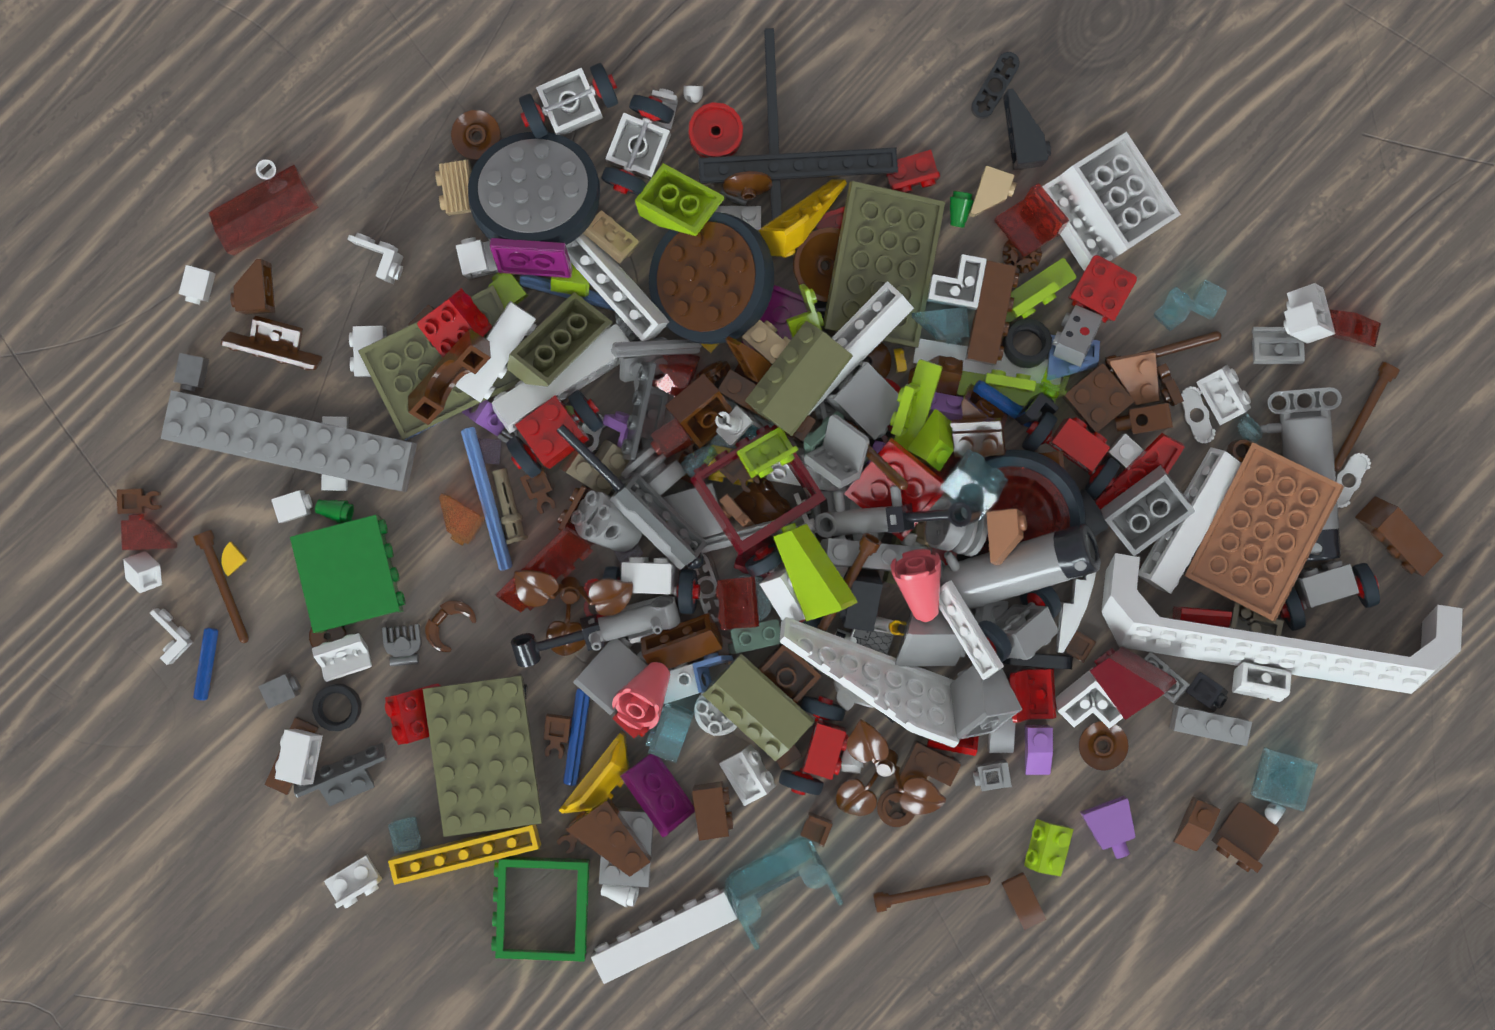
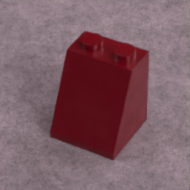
(1130, 680)

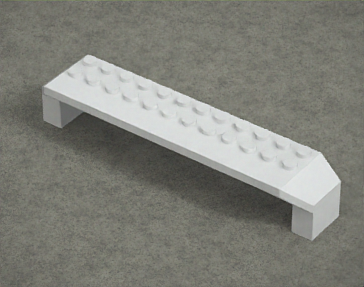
(1140, 628)

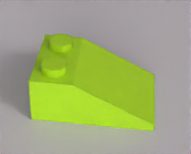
(677, 201)

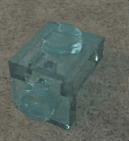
(1174, 309)

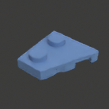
(1060, 368)

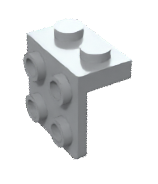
(841, 455)

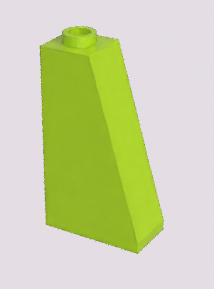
(812, 573)

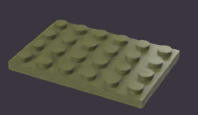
(884, 240)
(406, 358)
(482, 755)

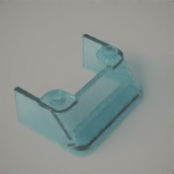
(772, 871)

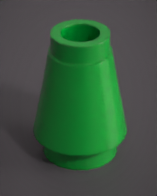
(960, 208)
(335, 510)

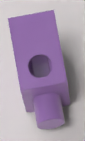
(1111, 825)

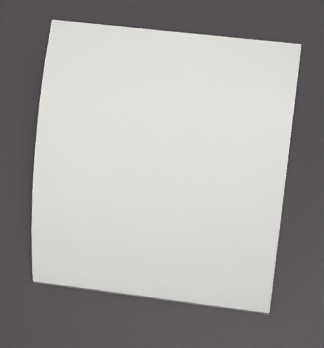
(1110, 201)

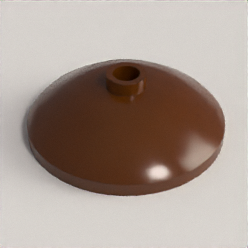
(818, 247)

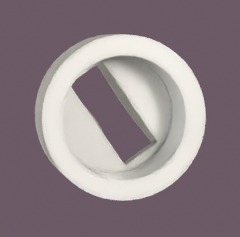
(693, 93)
(270, 173)
(1274, 812)

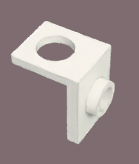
(669, 100)

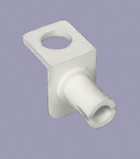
(735, 424)

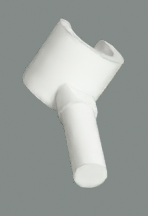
(910, 540)

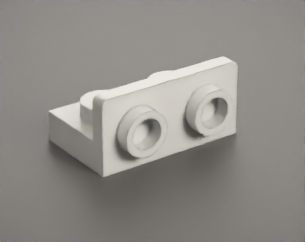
(1224, 394)
(748, 775)
(352, 881)

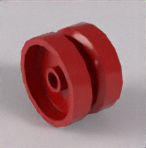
(715, 117)

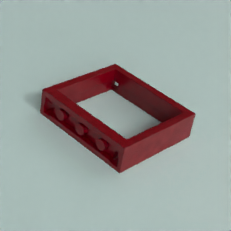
(723, 459)

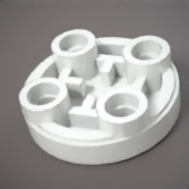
(711, 719)

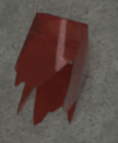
(677, 373)

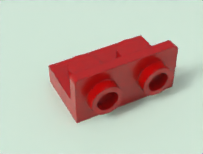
(914, 171)

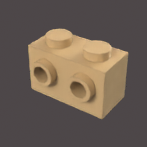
(765, 340)

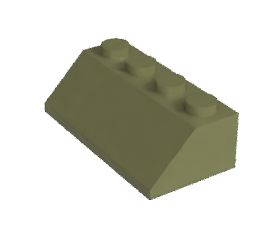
(557, 342)
(798, 378)
(758, 707)

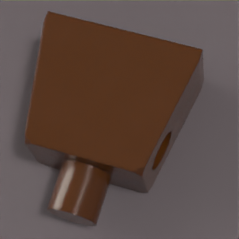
(1158, 418)

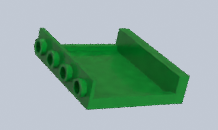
(347, 573)

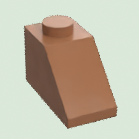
(1004, 533)

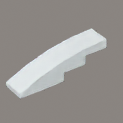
(1072, 612)

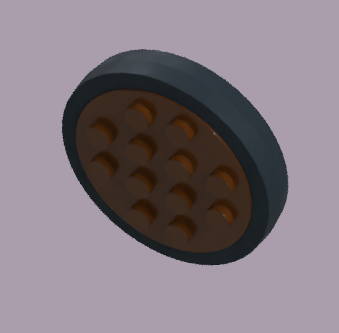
(713, 280)

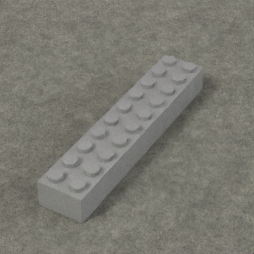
(288, 441)

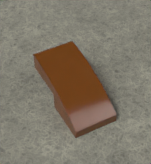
(1023, 901)

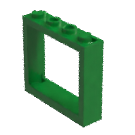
(499, 896)

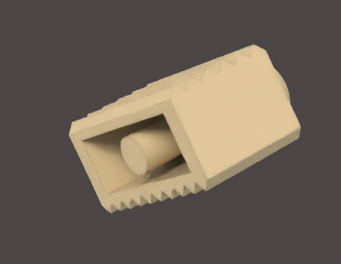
(454, 181)

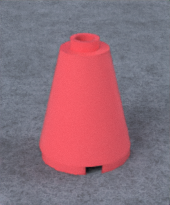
(919, 582)
(643, 697)

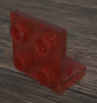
(1032, 221)

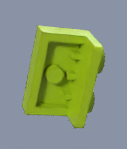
(767, 452)
(1048, 848)

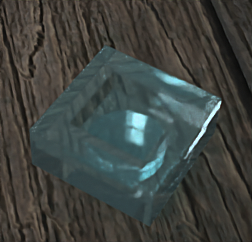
(1249, 429)

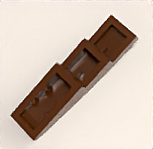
(751, 362)

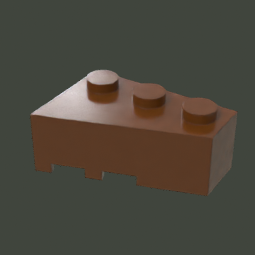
(1399, 536)
(611, 837)

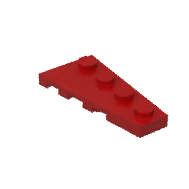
(1161, 451)

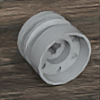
(654, 470)
(947, 537)

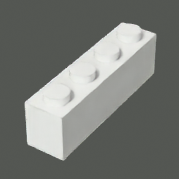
(504, 338)

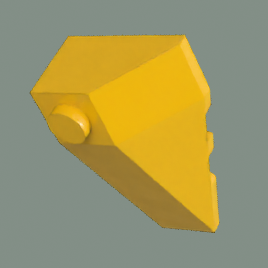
(796, 224)

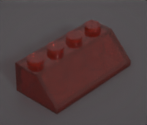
(262, 210)
(555, 559)

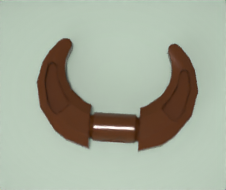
(449, 607)

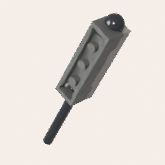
(647, 511)

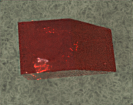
(1355, 328)
(670, 439)
(144, 534)

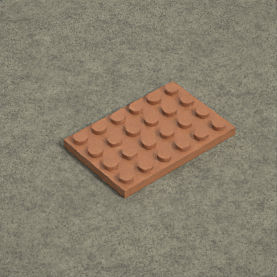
(1264, 531)

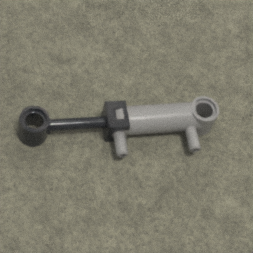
(889, 519)
(658, 616)

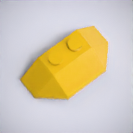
(600, 779)

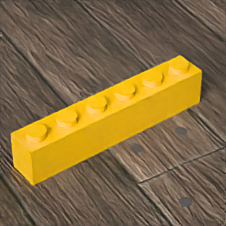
(464, 853)

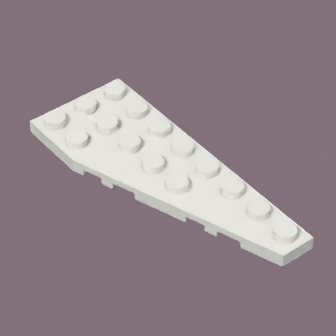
(904, 693)

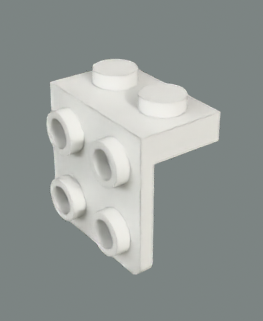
(390, 264)

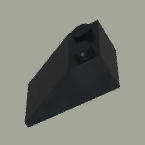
(1025, 136)

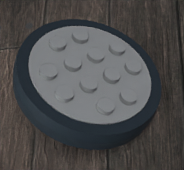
(534, 189)

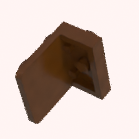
(1245, 837)

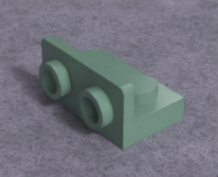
(754, 638)

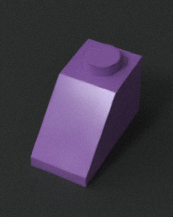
(1038, 749)

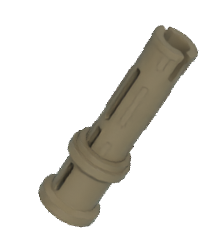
(500, 476)

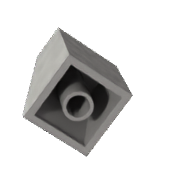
(865, 400)
(695, 511)
(929, 643)
(610, 672)
(981, 704)

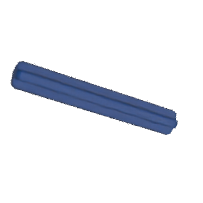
(576, 738)

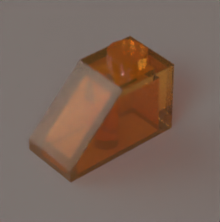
(460, 520)

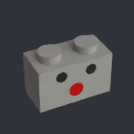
(1077, 335)

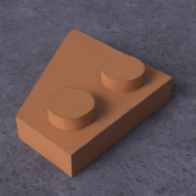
(1137, 375)
(731, 509)

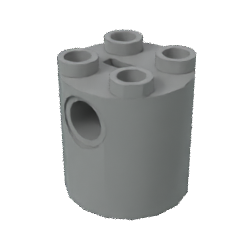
(604, 524)

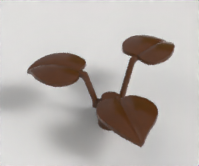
(607, 595)
(868, 745)

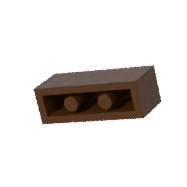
(682, 643)

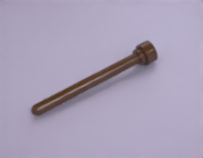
(1178, 346)
(1386, 374)
(893, 475)
(206, 542)
(868, 545)
(884, 900)

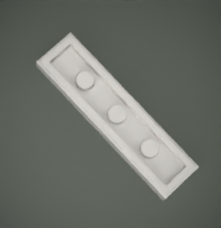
(968, 631)

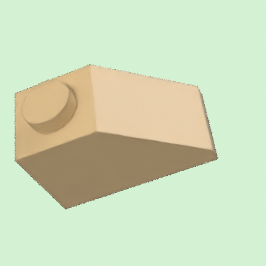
(992, 190)

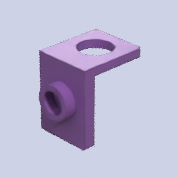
(486, 417)

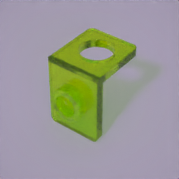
(1051, 389)

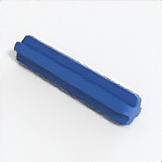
(998, 399)
(205, 664)

